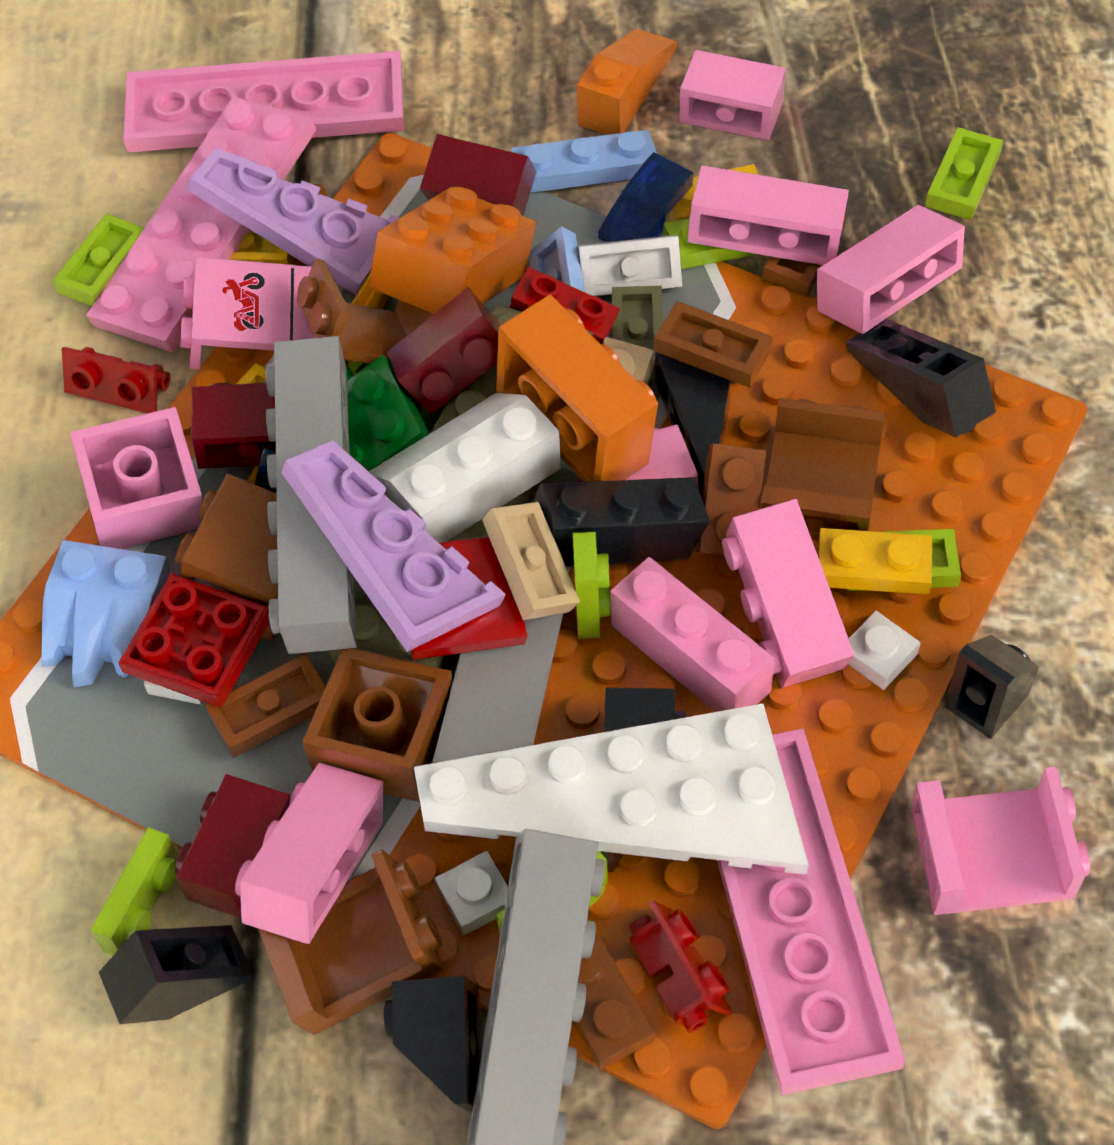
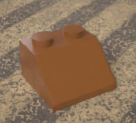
(379, 719)

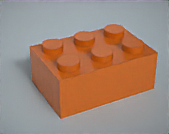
(449, 247)
(581, 388)

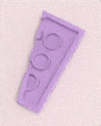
(292, 215)
(395, 561)

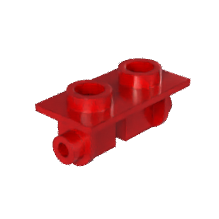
(594, 313)
(113, 380)
(695, 983)

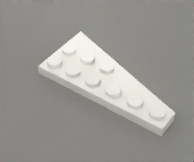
(644, 790)

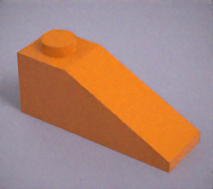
(621, 80)

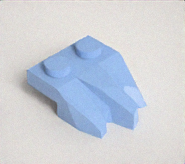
(96, 605)

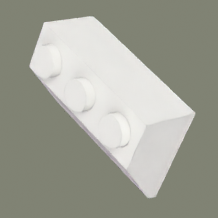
(473, 464)

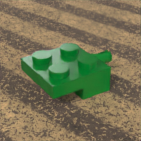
(380, 414)

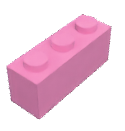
(767, 215)
(890, 268)
(787, 593)
(690, 639)
(310, 852)

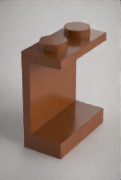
(362, 330)
(826, 462)

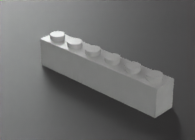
(313, 582)
(536, 991)

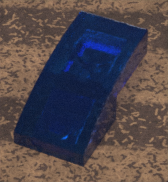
(646, 200)

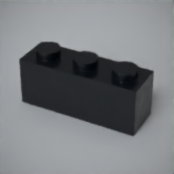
(629, 517)

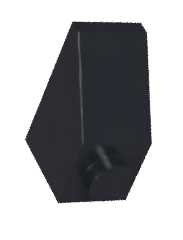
(989, 683)
(173, 971)
(439, 1032)

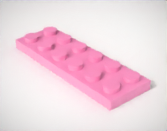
(337, 92)
(147, 288)
(811, 950)

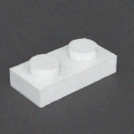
(630, 263)

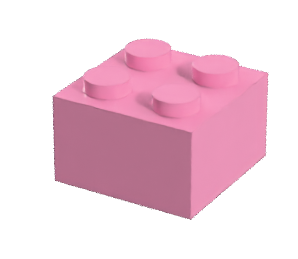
(138, 479)

